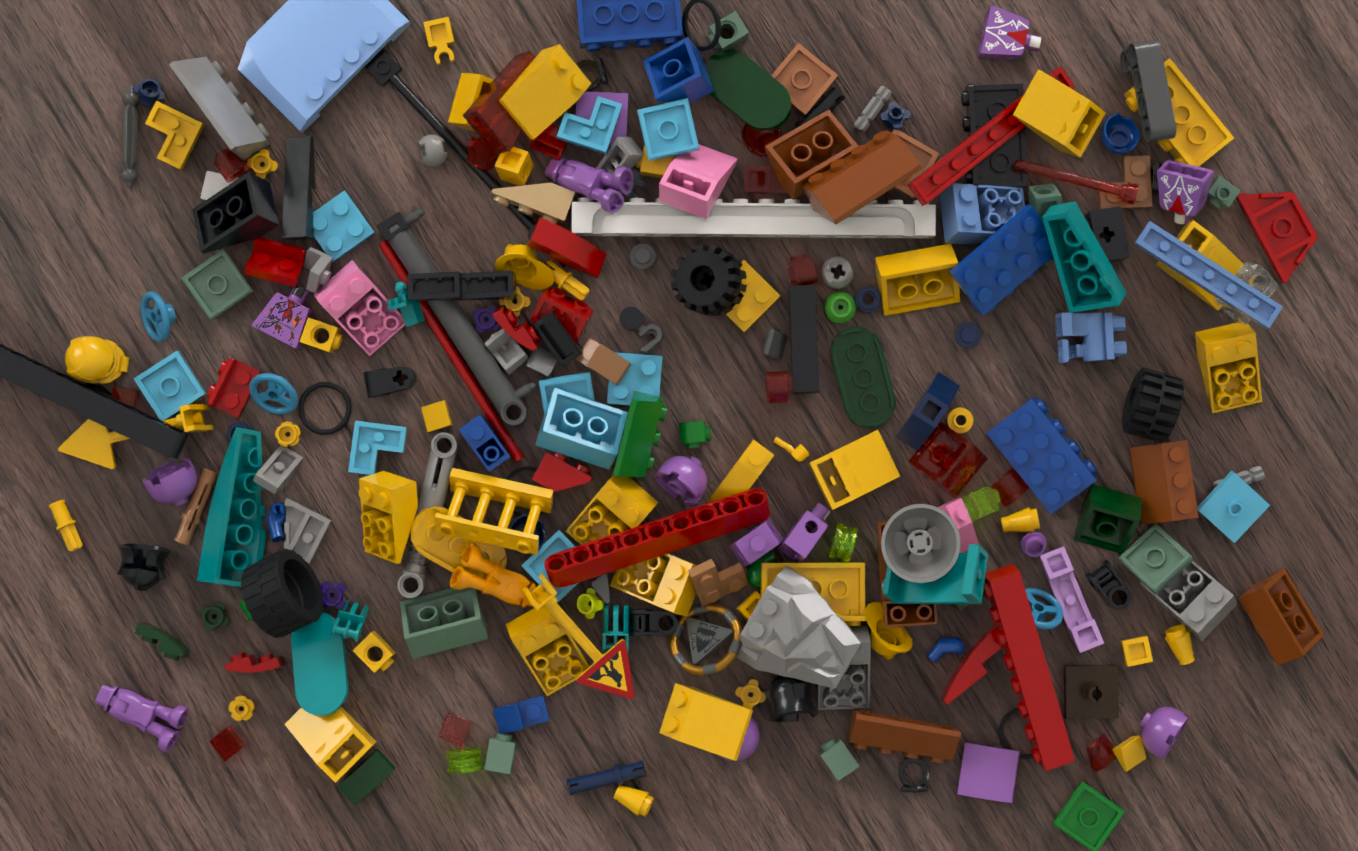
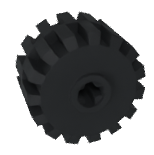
(696, 273)
(1152, 405)

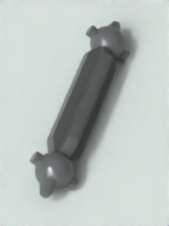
(130, 133)

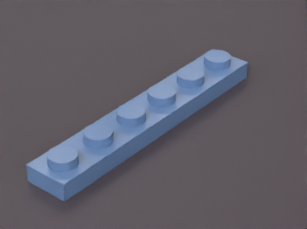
(1208, 275)

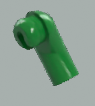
(754, 572)

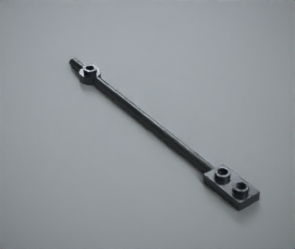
(385, 70)

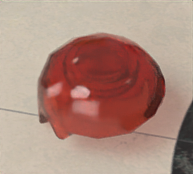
(757, 140)

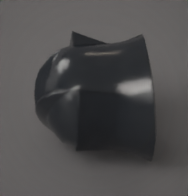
(143, 565)
(789, 698)

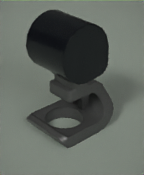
(633, 320)

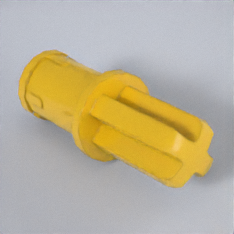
(568, 282)
(66, 525)

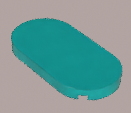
(319, 667)

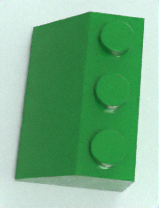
(640, 435)

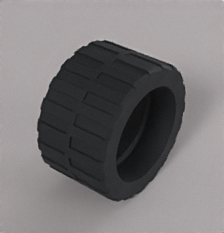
(282, 593)

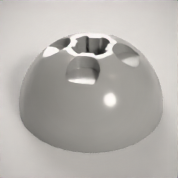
(931, 553)

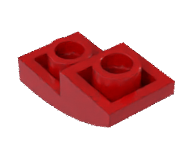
(523, 333)
(248, 664)

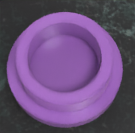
(1033, 544)

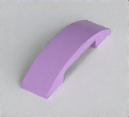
(1068, 593)

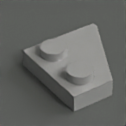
(304, 529)

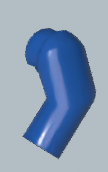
(275, 521)

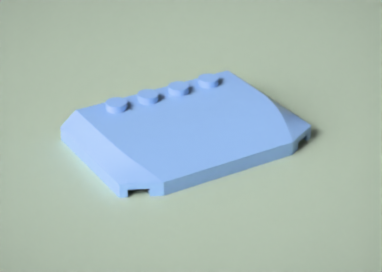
(316, 50)

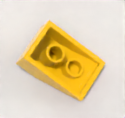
(544, 90)
(706, 721)

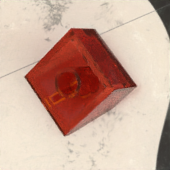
(948, 460)

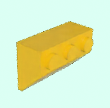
(917, 279)

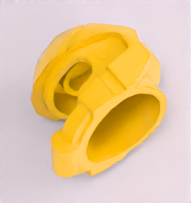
(92, 358)

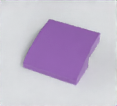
(586, 104)
(988, 772)

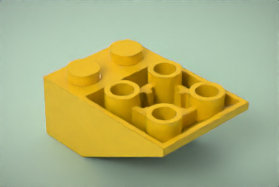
(1059, 114)
(1209, 246)
(1229, 366)
(854, 470)
(615, 508)
(387, 513)
(659, 581)
(547, 649)
(331, 741)

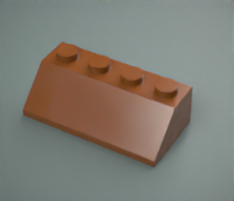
(860, 177)
(903, 735)

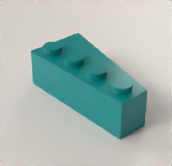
(1080, 261)

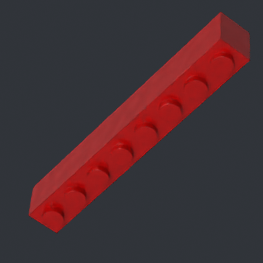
(1028, 667)

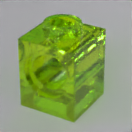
(981, 502)

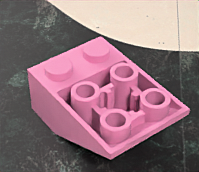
(696, 180)
(360, 308)

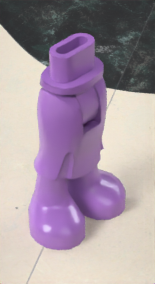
(590, 181)
(141, 713)

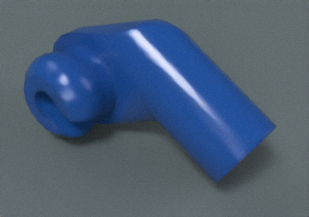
(946, 645)

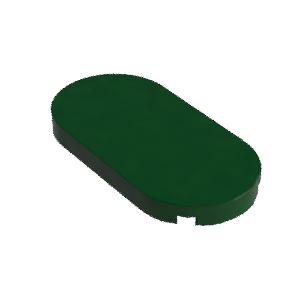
(748, 90)
(863, 377)

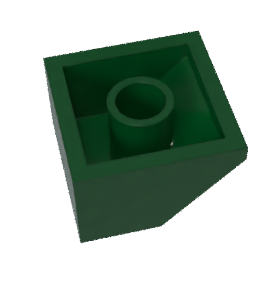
(1108, 519)

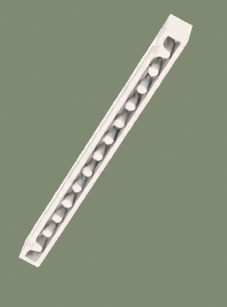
(754, 220)

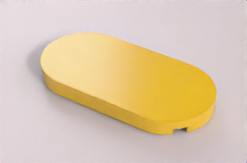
(448, 549)

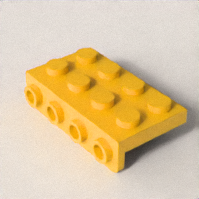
(1197, 126)
(837, 582)

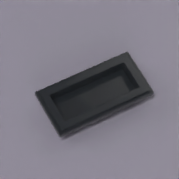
(557, 338)

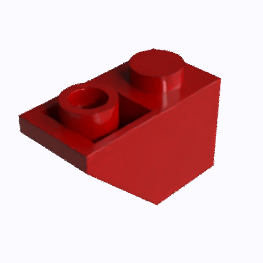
(559, 475)

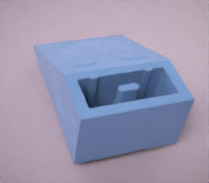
(978, 211)

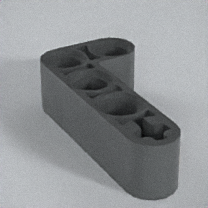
(1151, 89)

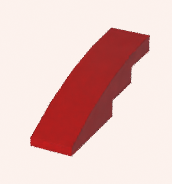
(971, 666)

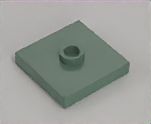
(217, 284)
(1155, 558)

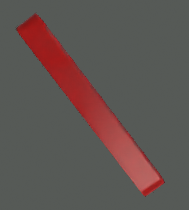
(657, 538)

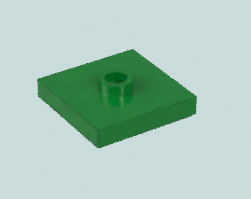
(1088, 817)

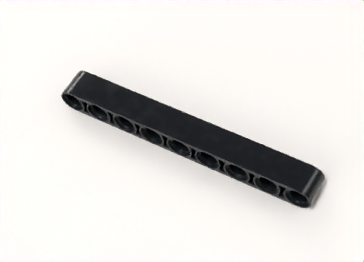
(91, 403)

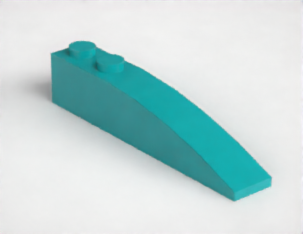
(234, 522)

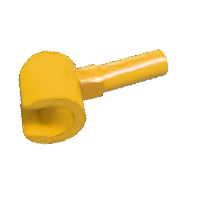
(798, 453)

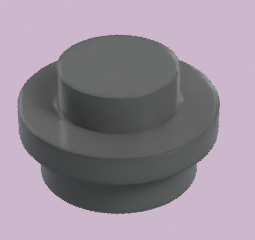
(642, 256)

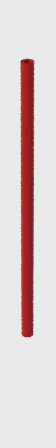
(455, 358)

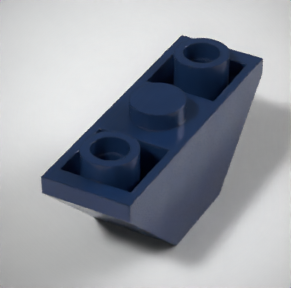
(928, 411)

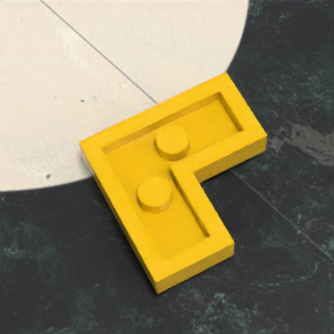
(181, 133)
(755, 299)

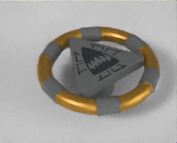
(706, 640)

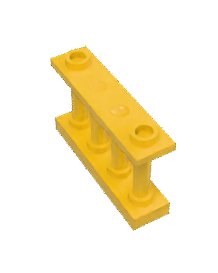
(499, 490)

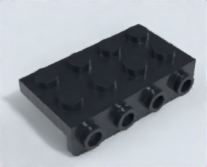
(982, 105)

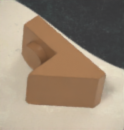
(603, 361)

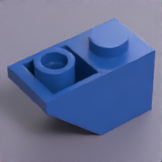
(484, 442)

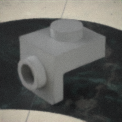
(319, 267)
(506, 351)

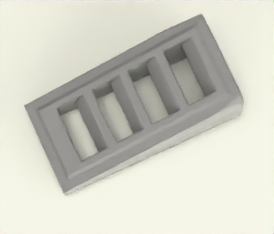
(628, 152)

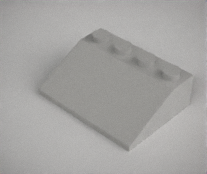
(222, 106)

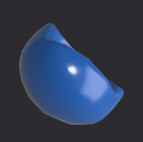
(1119, 134)

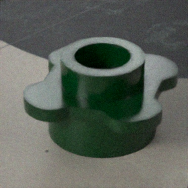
(210, 622)

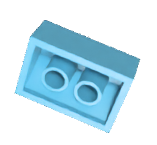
(581, 428)

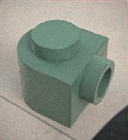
(1221, 194)

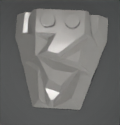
(798, 634)

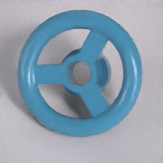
(161, 316)
(276, 391)
(1040, 610)

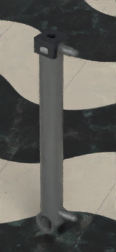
(455, 321)

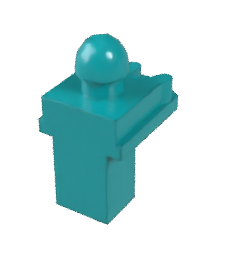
(410, 310)

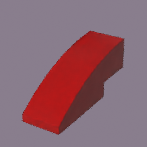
(567, 247)

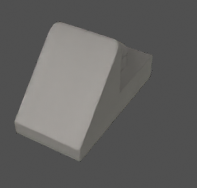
(278, 470)

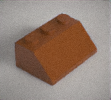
(808, 151)
(1164, 482)
(1281, 617)

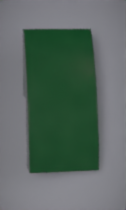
(168, 643)
(366, 777)

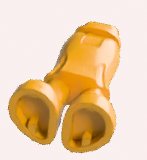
(497, 580)

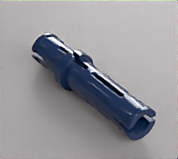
(606, 777)

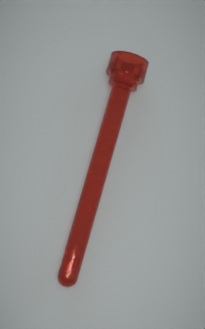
(1126, 192)

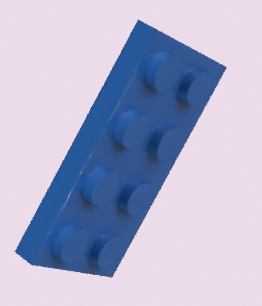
(628, 23)
(1004, 260)
(1043, 454)

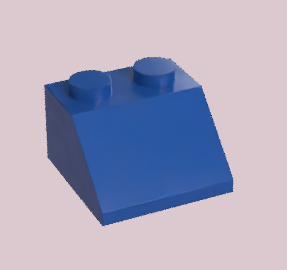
(678, 73)

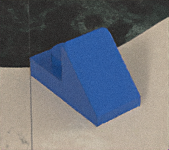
(521, 714)

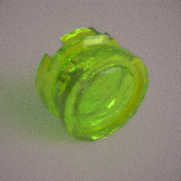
(842, 542)
(460, 763)

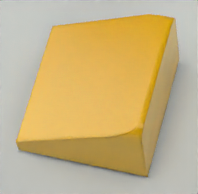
(436, 416)
(1130, 752)

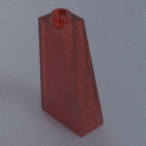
(489, 116)

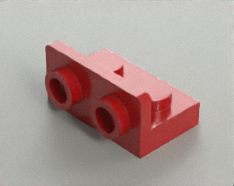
(276, 261)
(570, 312)
(232, 387)

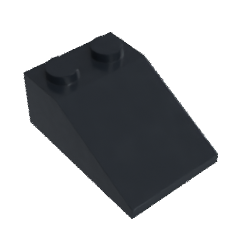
(236, 214)

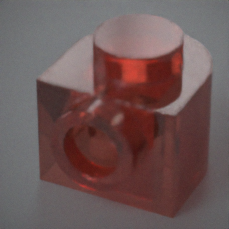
(480, 154)
(230, 165)
(802, 270)
(778, 386)

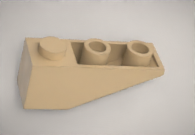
(542, 199)

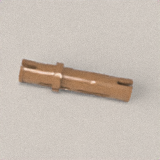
(195, 508)

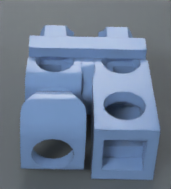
(1097, 336)

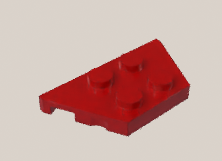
(1280, 229)

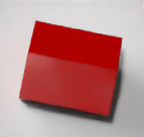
(548, 143)

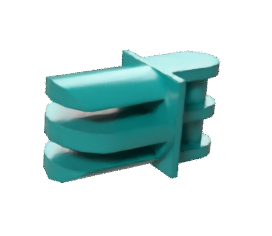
(350, 623)
(615, 632)

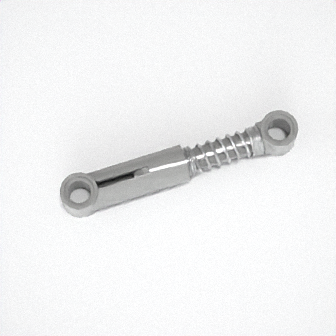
(430, 496)

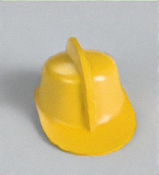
(526, 266)
(886, 640)

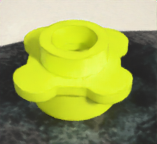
(584, 605)

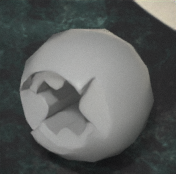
(432, 150)
(846, 268)

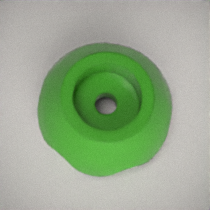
(832, 311)

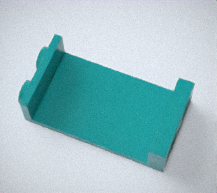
(959, 586)

